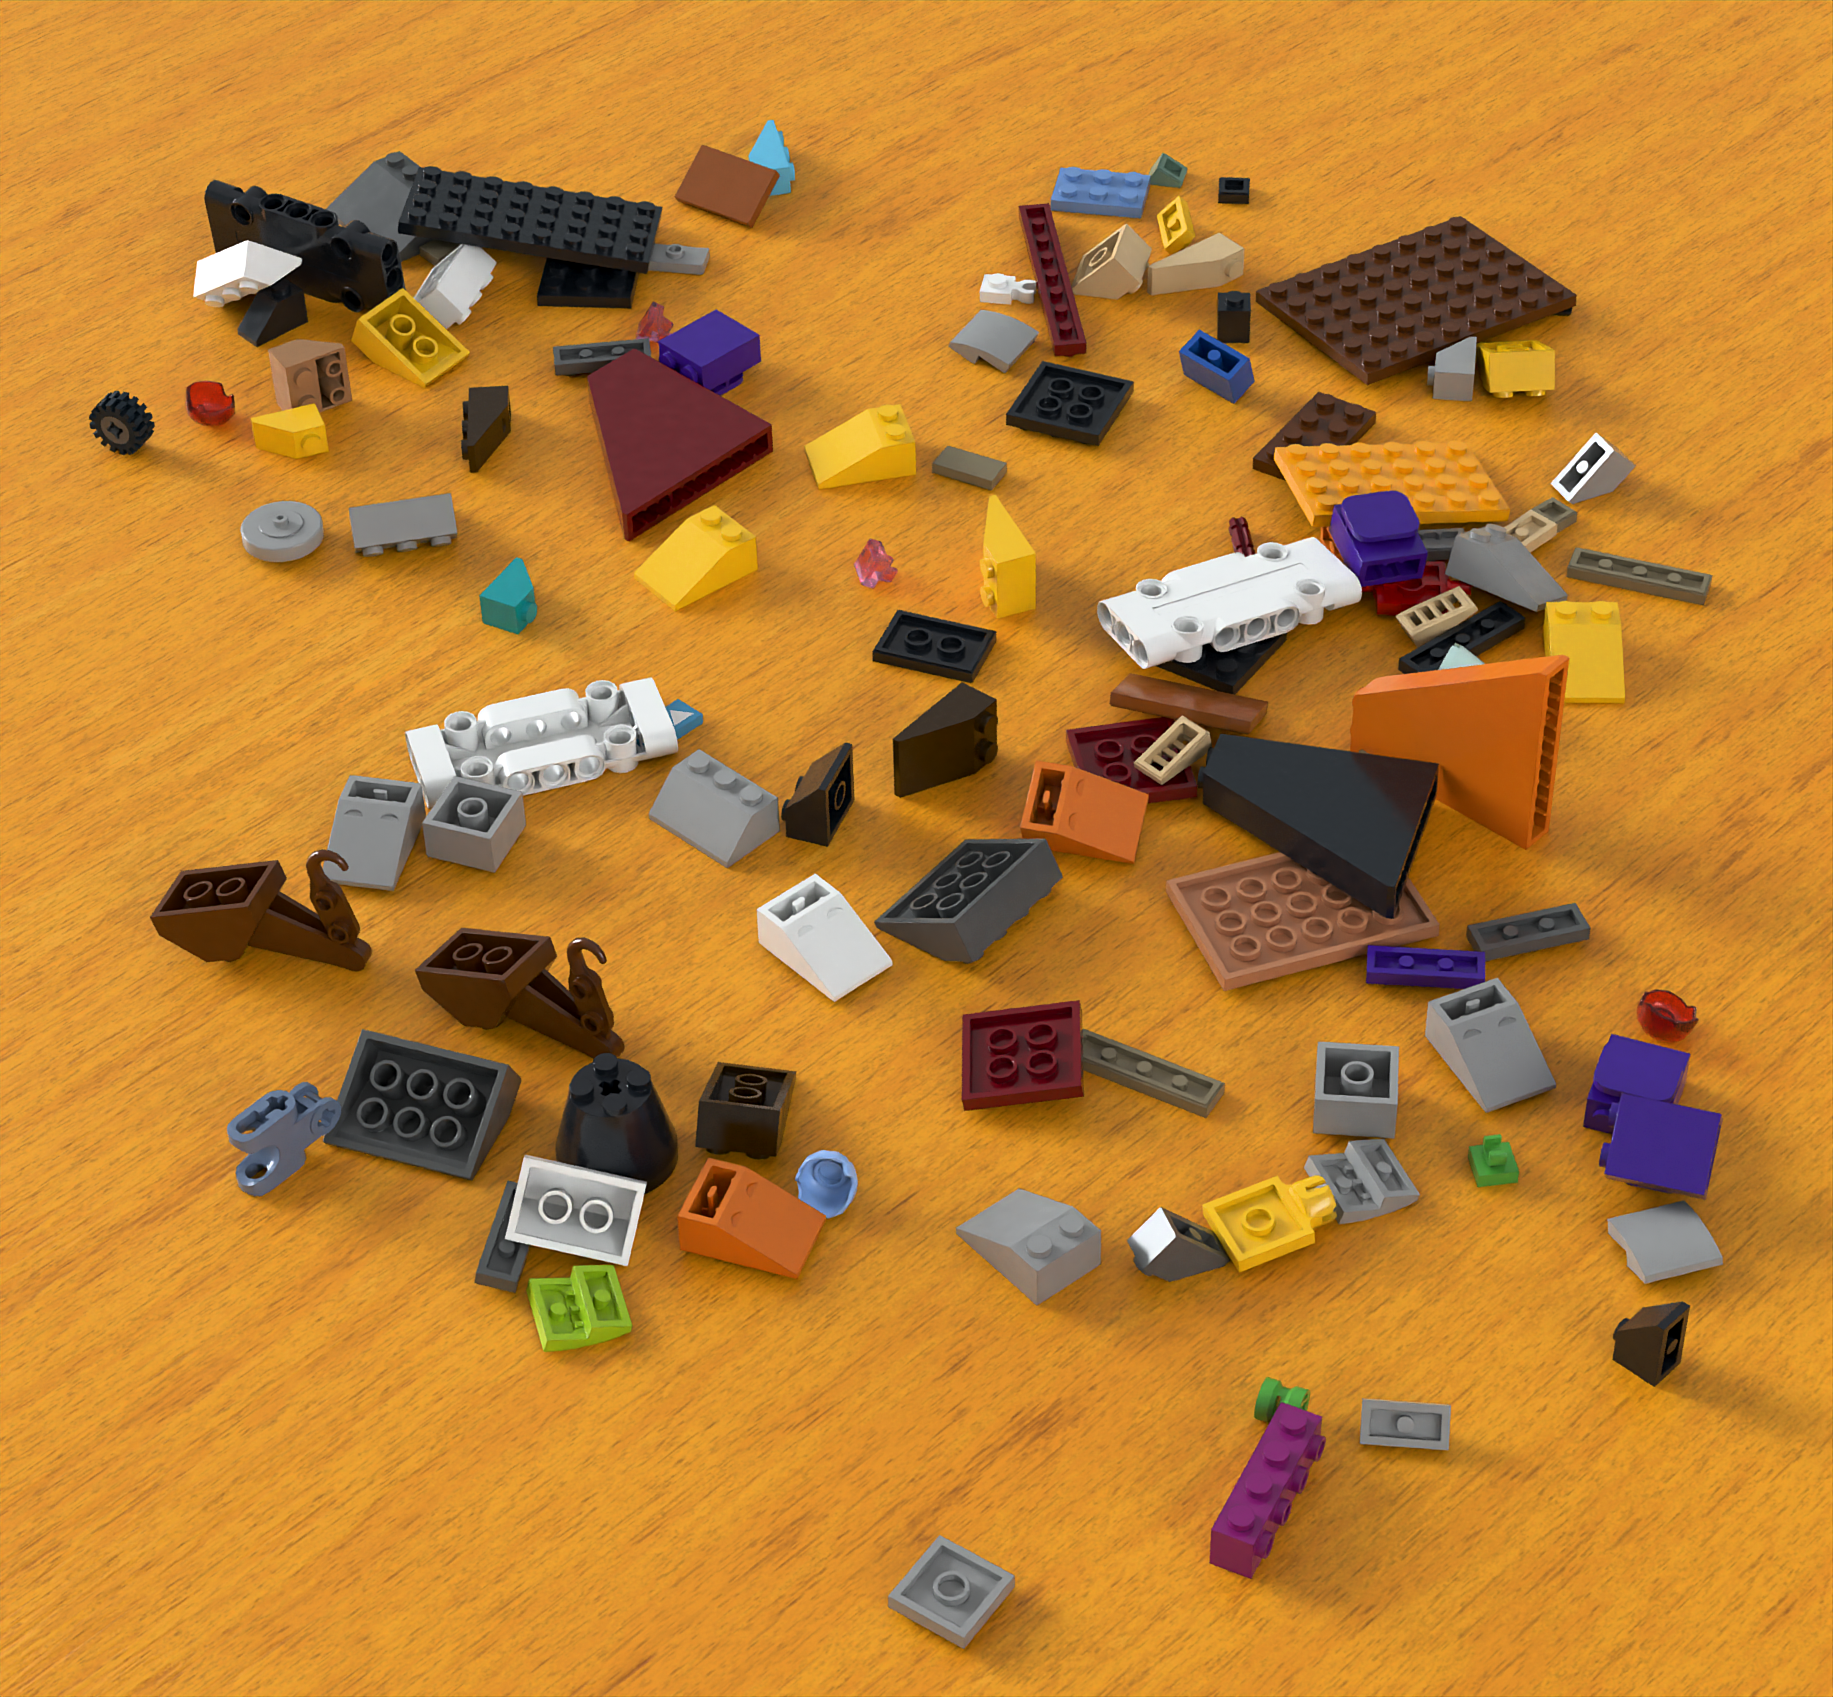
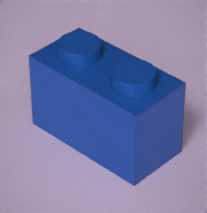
(1216, 366)

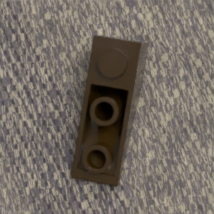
(484, 423)

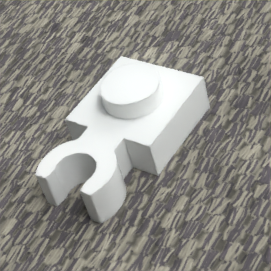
(1002, 289)

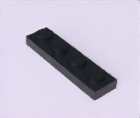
(1474, 634)

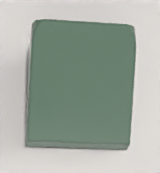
(1167, 172)

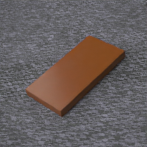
(1195, 703)

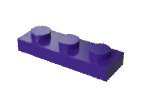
(1424, 967)

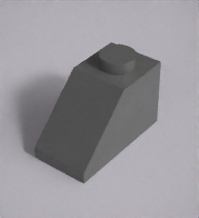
(1175, 1247)

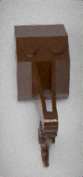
(241, 905)
(506, 974)

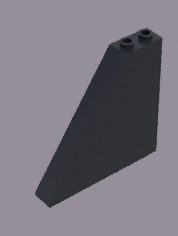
(1328, 809)

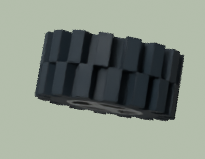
(121, 422)

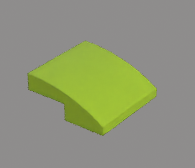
(579, 1308)

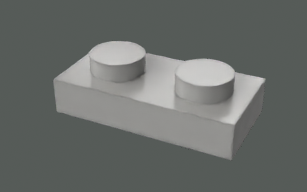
(1405, 1424)

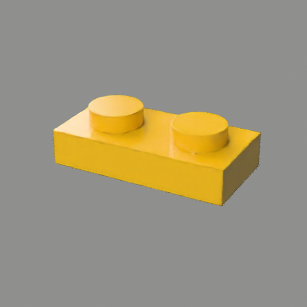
(1176, 226)

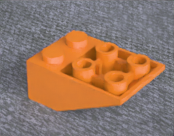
(1083, 813)
(747, 1220)

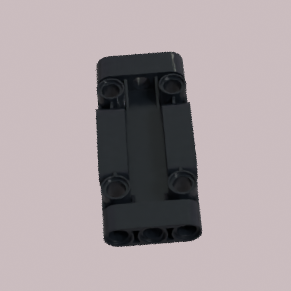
(337, 261)

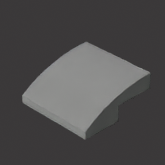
(995, 339)
(1364, 1180)
(1665, 1241)

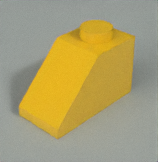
(291, 432)

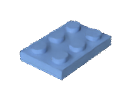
(1100, 192)

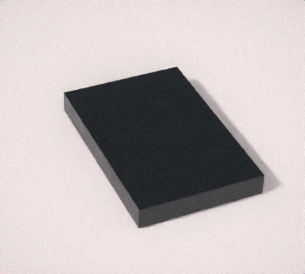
(934, 646)

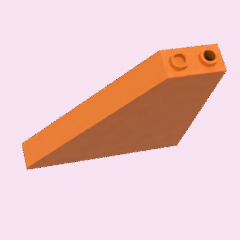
(1487, 730)

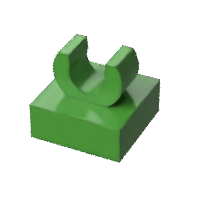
(1493, 1162)

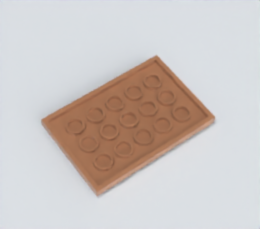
(1282, 919)

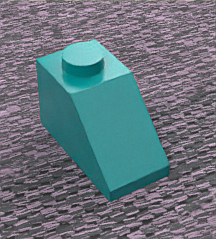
(509, 599)

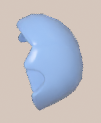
(827, 1182)

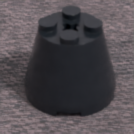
(617, 1123)

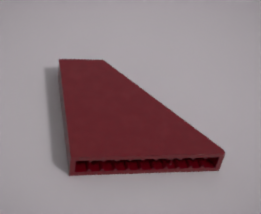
(667, 438)

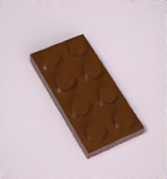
(1317, 423)

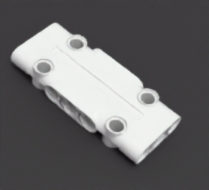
(1228, 602)
(545, 739)

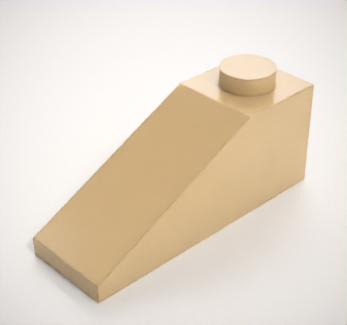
(1197, 267)

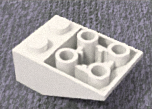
(821, 938)

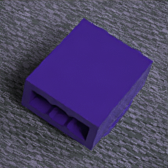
(712, 351)
(1379, 537)
(1635, 1070)
(1661, 1146)

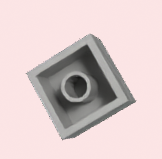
(474, 824)
(1356, 1090)

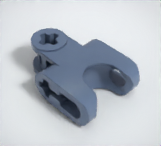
(281, 1129)

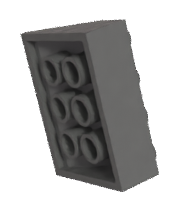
(379, 199)
(973, 897)
(422, 1105)

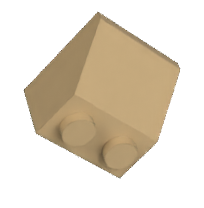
(1113, 266)

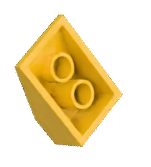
(407, 340)
(1516, 367)
(864, 449)
(699, 559)
(1006, 564)
(1593, 642)

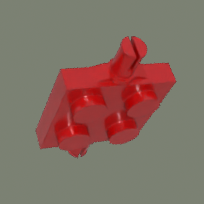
(1402, 595)

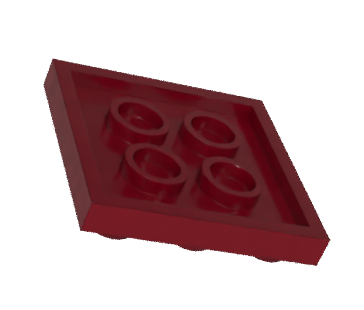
(1114, 748)
(1022, 1055)

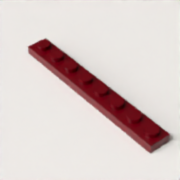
(1052, 280)

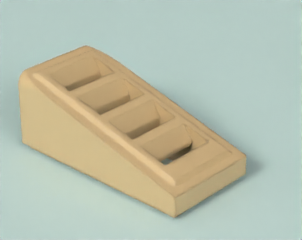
(1418, 620)
(1182, 730)

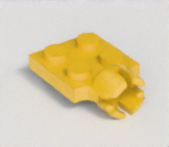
(1270, 1219)

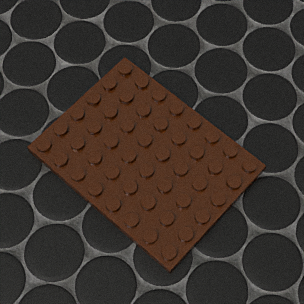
(1414, 298)

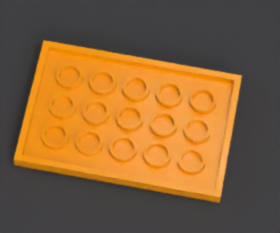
(1437, 478)

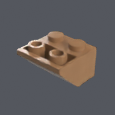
(310, 374)

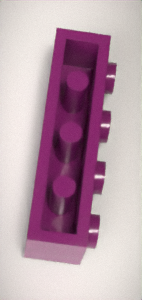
(1266, 1490)

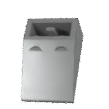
(375, 831)
(1488, 1045)

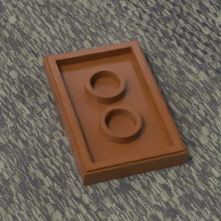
(727, 186)

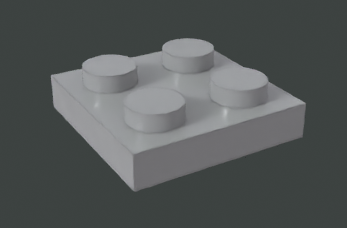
(951, 1591)

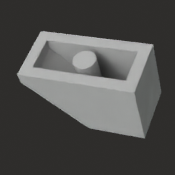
(1454, 371)
(1593, 471)

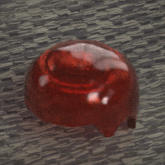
(208, 403)
(1665, 1016)

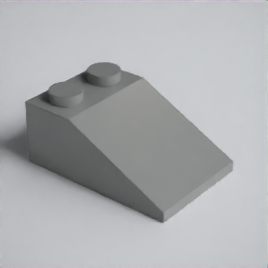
(1502, 567)
(1034, 1242)

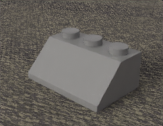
(403, 524)
(715, 809)

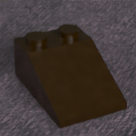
(946, 741)
(744, 1110)

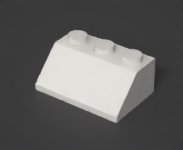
(240, 272)
(456, 284)
(575, 1210)

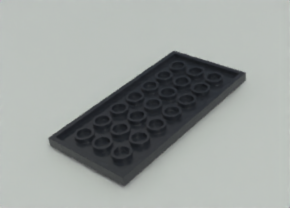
(531, 219)

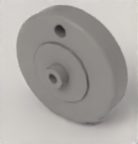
(282, 531)

